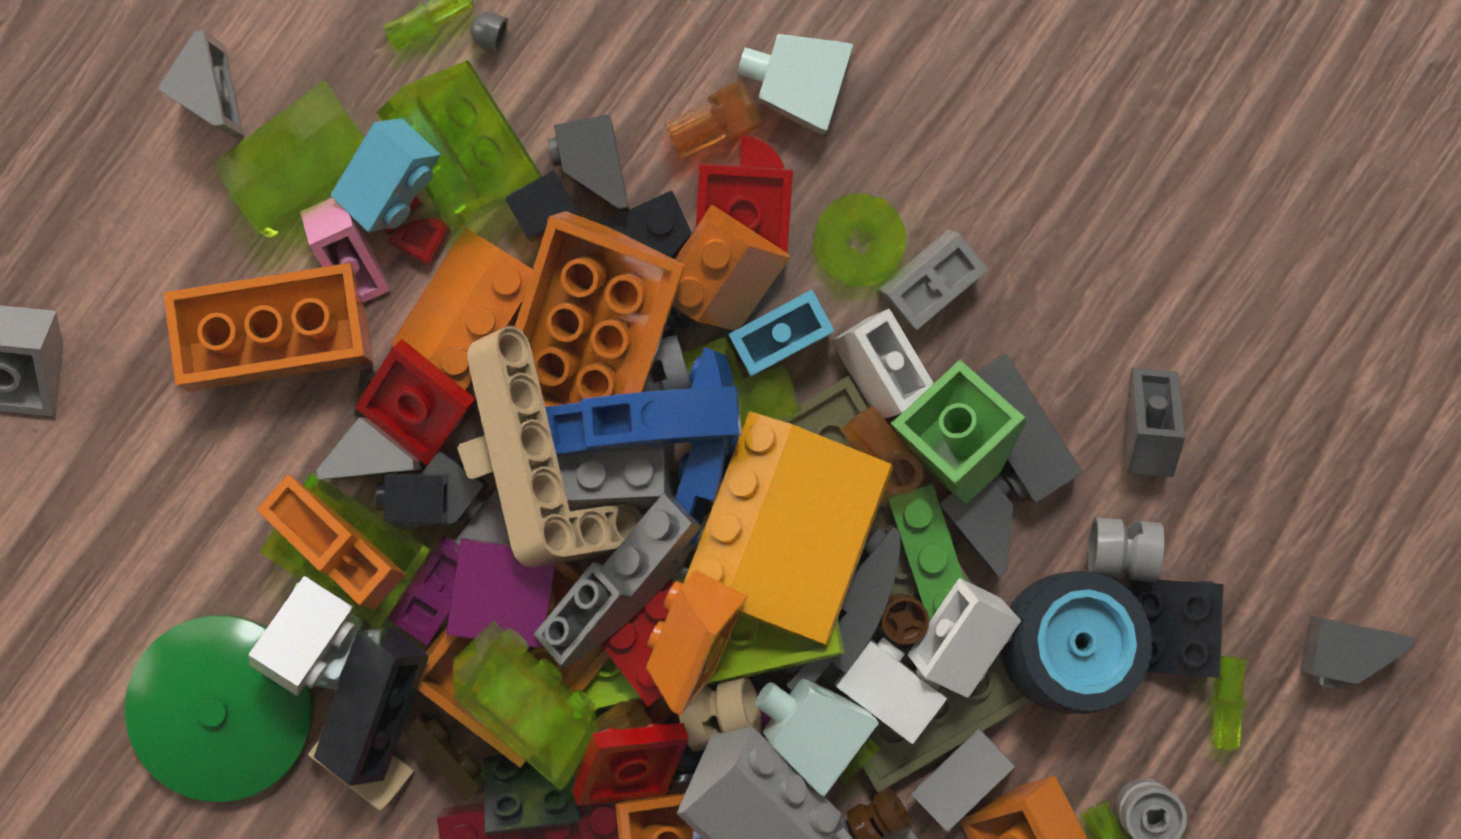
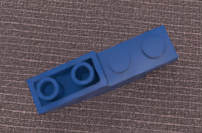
(645, 419)
(708, 460)

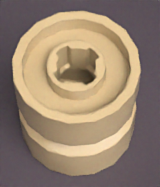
(721, 711)

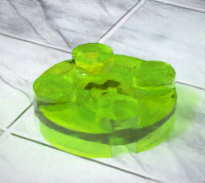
(874, 217)

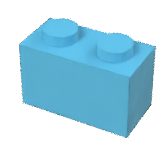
(386, 175)
(781, 333)

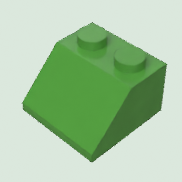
(961, 431)

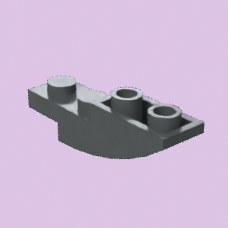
(622, 586)
(862, 605)

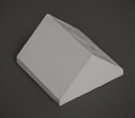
(204, 83)
(367, 452)

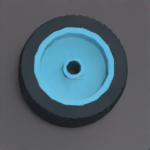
(1108, 635)

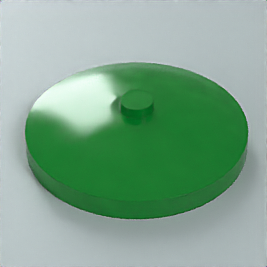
(208, 717)

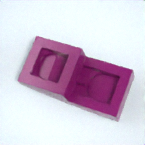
(430, 594)

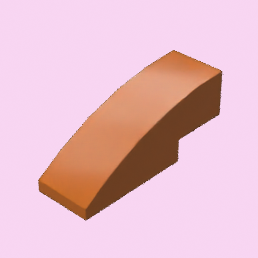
(331, 543)

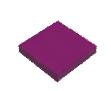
(498, 589)

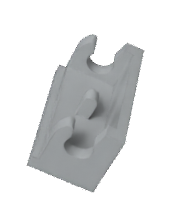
(933, 278)
(963, 779)

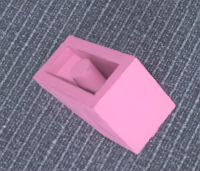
(341, 240)

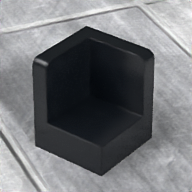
(537, 202)

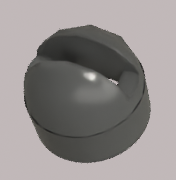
(489, 30)

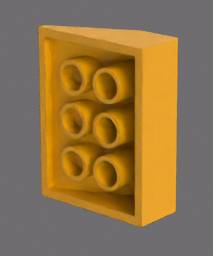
(791, 525)

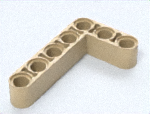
(526, 461)

